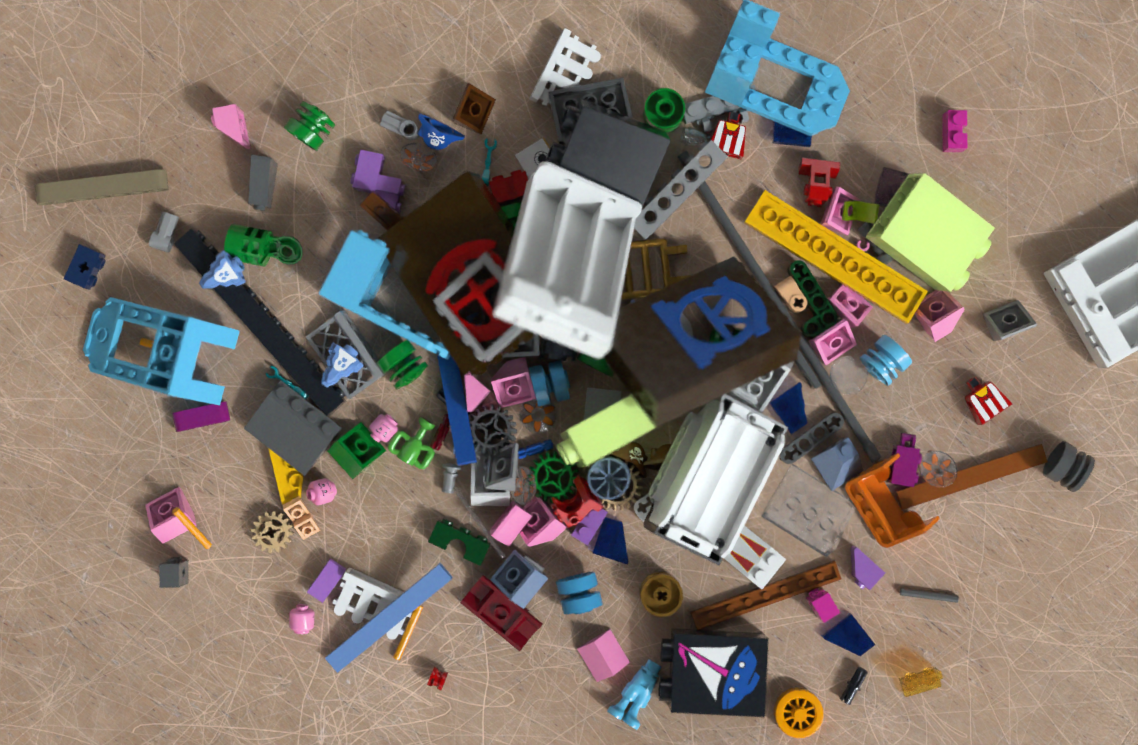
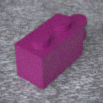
(905, 467)

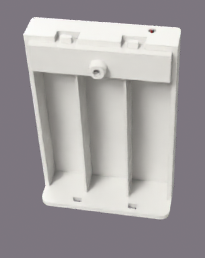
(568, 260)
(1102, 294)

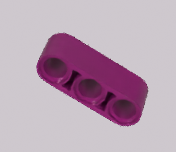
(201, 416)

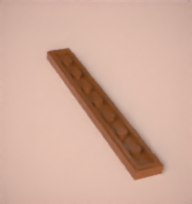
(974, 476)
(768, 595)

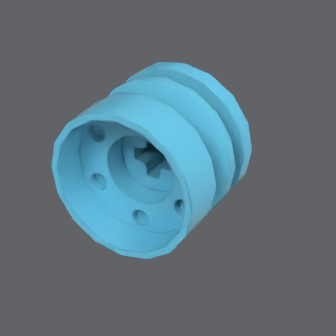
(882, 363)

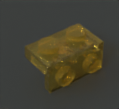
(920, 682)

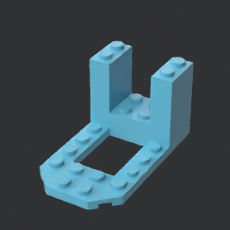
(739, 62)
(356, 281)
(172, 352)

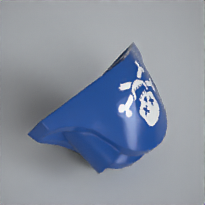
(437, 134)

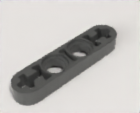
(813, 440)

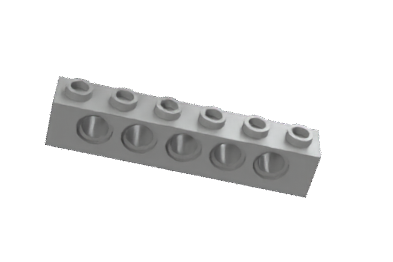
(716, 157)

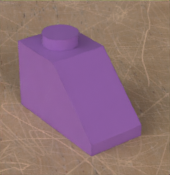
(864, 569)

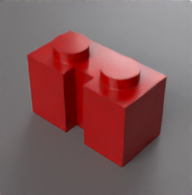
(509, 188)

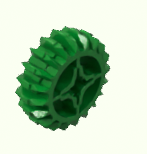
(562, 491)

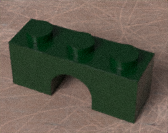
(475, 546)

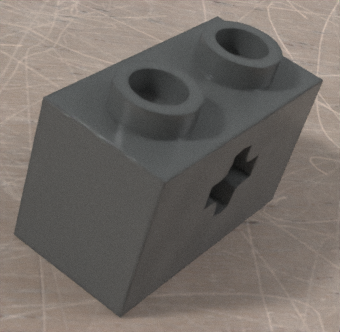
(174, 573)

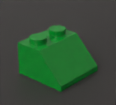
(356, 450)

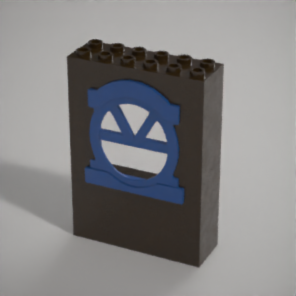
(676, 373)

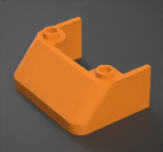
(881, 509)

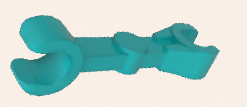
(486, 173)
(300, 391)

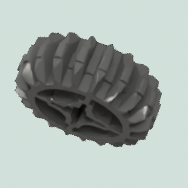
(496, 415)

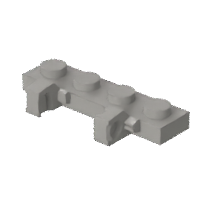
(706, 109)

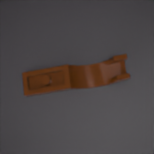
(381, 210)

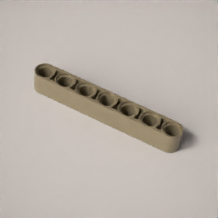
(101, 187)

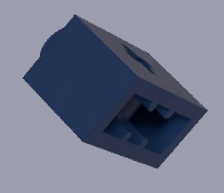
(77, 274)

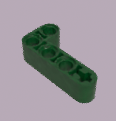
(816, 291)

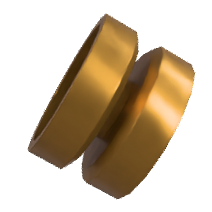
(664, 605)

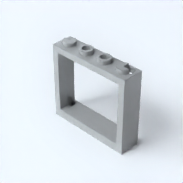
(456, 324)

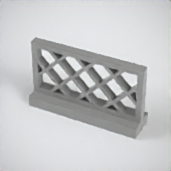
(357, 342)

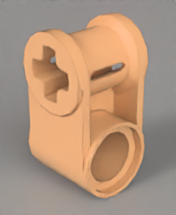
(789, 292)

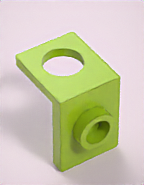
(861, 211)

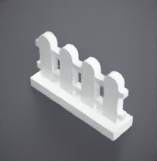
(566, 63)
(370, 587)

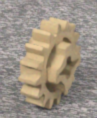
(269, 525)

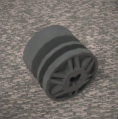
(1068, 466)

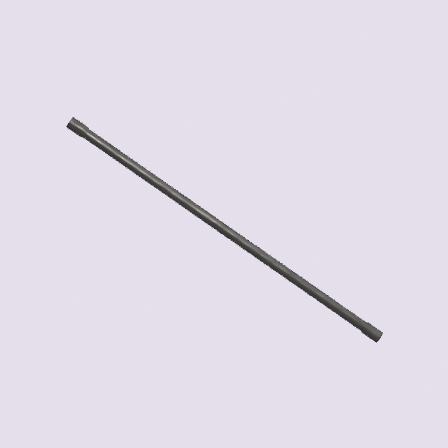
(868, 446)

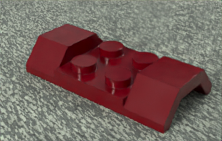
(500, 613)

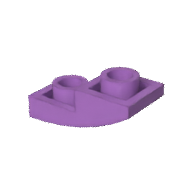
(326, 580)

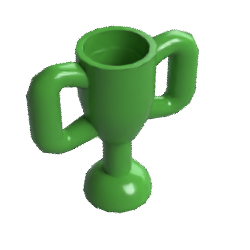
(413, 446)

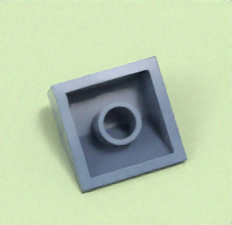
(519, 579)

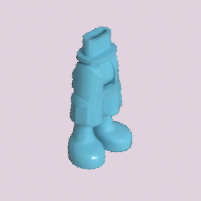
(639, 692)

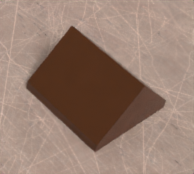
(473, 109)

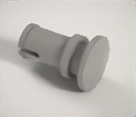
(450, 477)

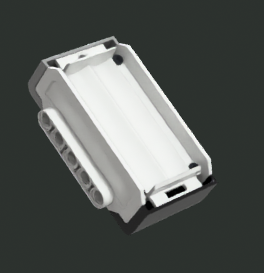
(713, 477)

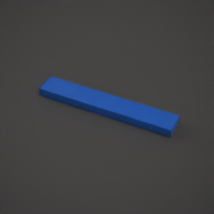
(457, 411)

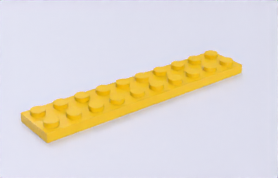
(836, 257)

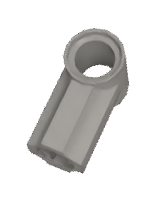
(399, 125)
(163, 236)

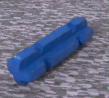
(535, 448)

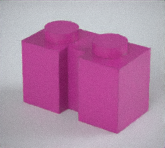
(952, 128)
(822, 604)

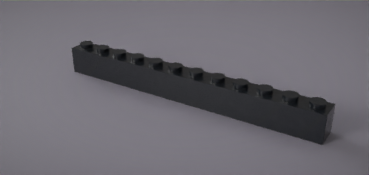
(264, 327)

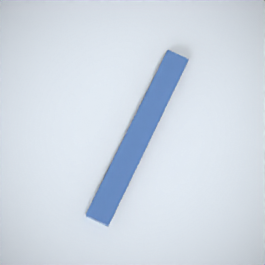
(389, 617)

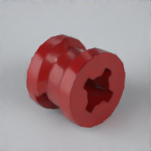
(437, 678)

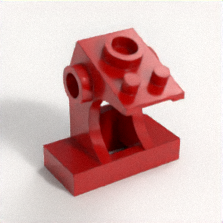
(816, 192)
(579, 506)

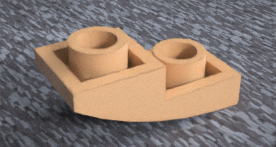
(301, 517)

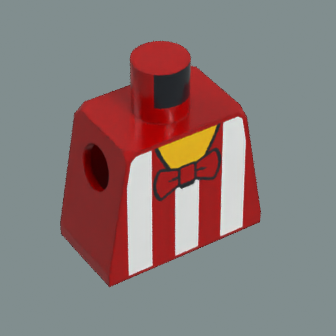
(730, 136)
(985, 401)

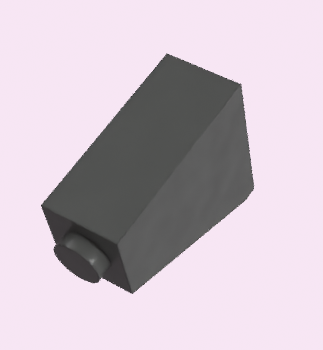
(262, 182)

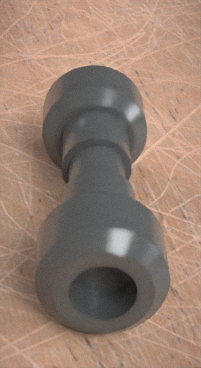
(881, 255)

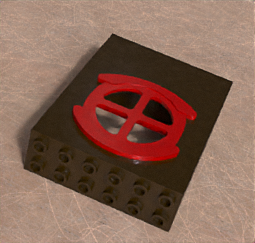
(441, 237)

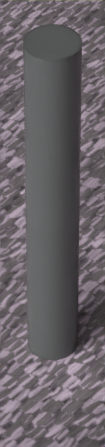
(929, 595)

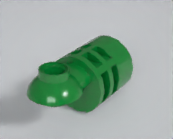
(258, 245)

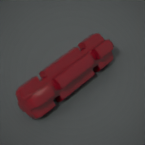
(441, 433)

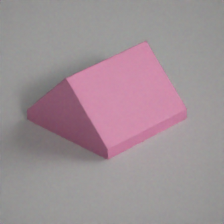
(834, 211)
(849, 305)
(833, 341)
(475, 392)
(510, 523)
(603, 656)

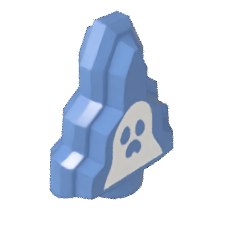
(223, 272)
(340, 363)

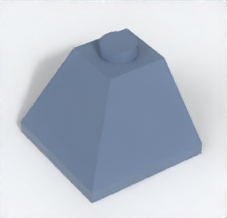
(838, 463)

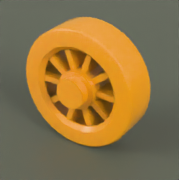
(798, 712)

